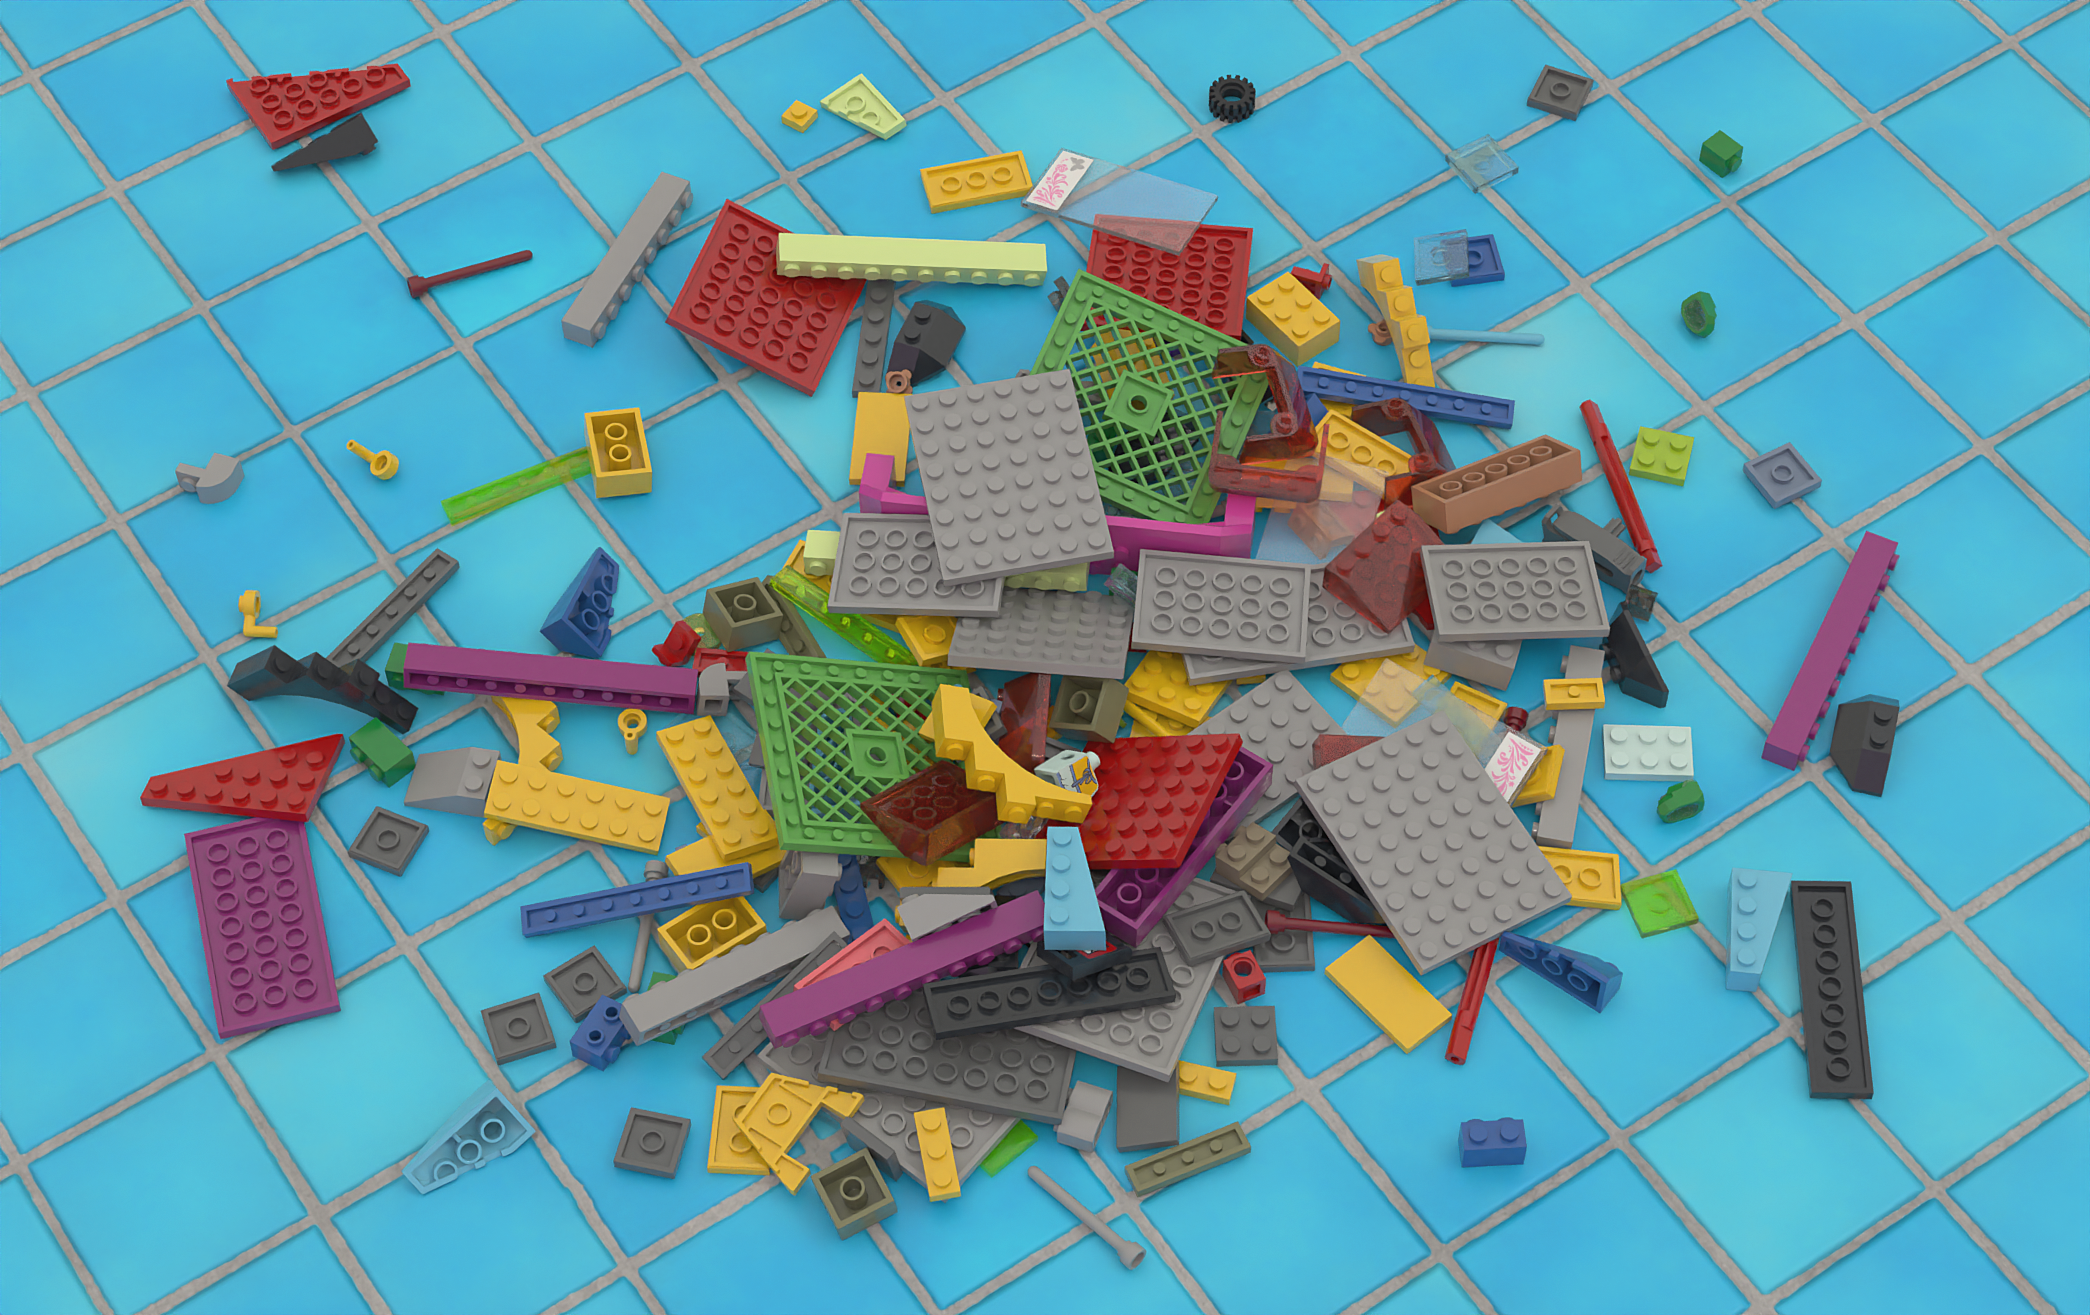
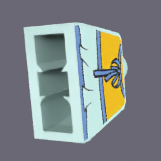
(1071, 771)

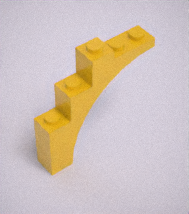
(1396, 301)
(532, 723)
(988, 768)
(994, 865)

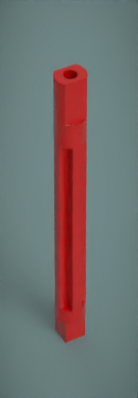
(1620, 485)
(1470, 1002)

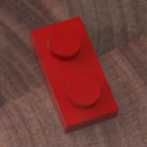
(706, 657)

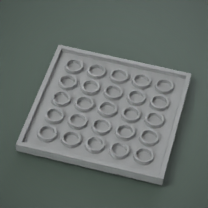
(1048, 634)

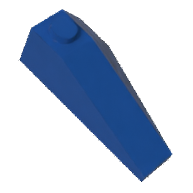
(583, 612)
(1574, 972)

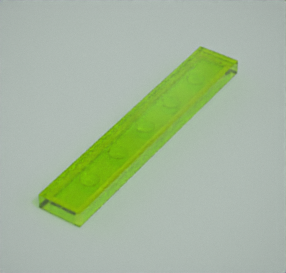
(517, 486)
(847, 625)

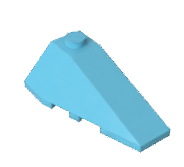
(473, 1135)

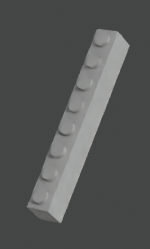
(627, 259)
(1573, 734)
(727, 977)

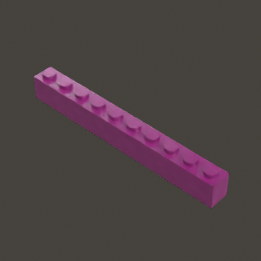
(1830, 650)
(550, 678)
(903, 970)

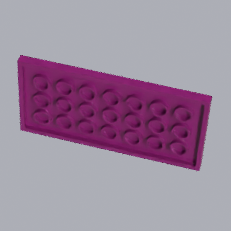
(261, 924)

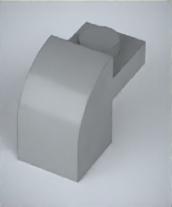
(214, 482)
(716, 690)

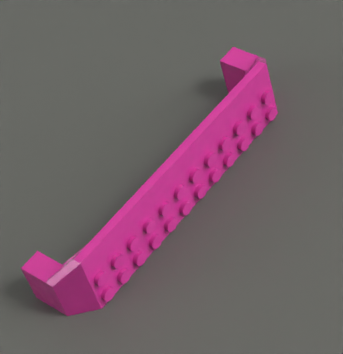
(1128, 535)

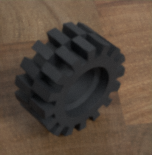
(1232, 109)

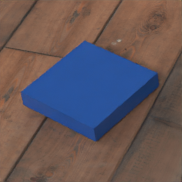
(1483, 262)

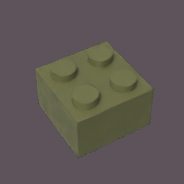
(742, 614)
(1088, 708)
(854, 1193)

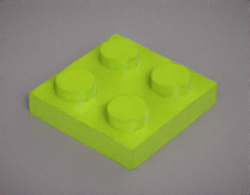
(1661, 456)

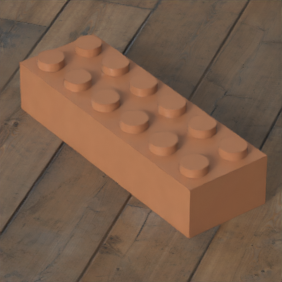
(1497, 484)

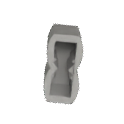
(1084, 1116)

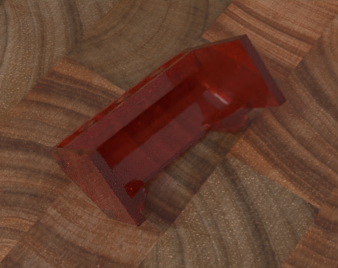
(1292, 428)
(1431, 454)
(1230, 477)
(1026, 718)

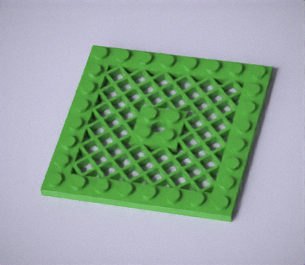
(1184, 335)
(795, 822)

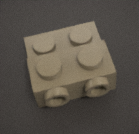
(1253, 861)

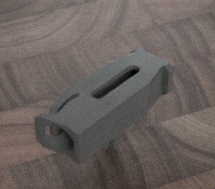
(1613, 558)

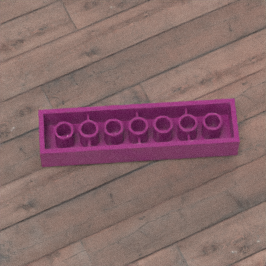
(1138, 898)

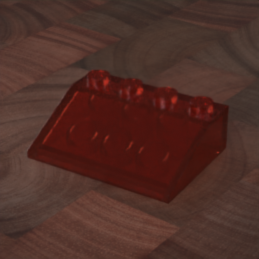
(1383, 568)
(932, 812)

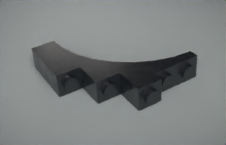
(351, 685)

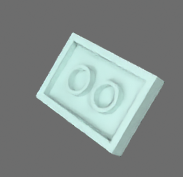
(1647, 753)

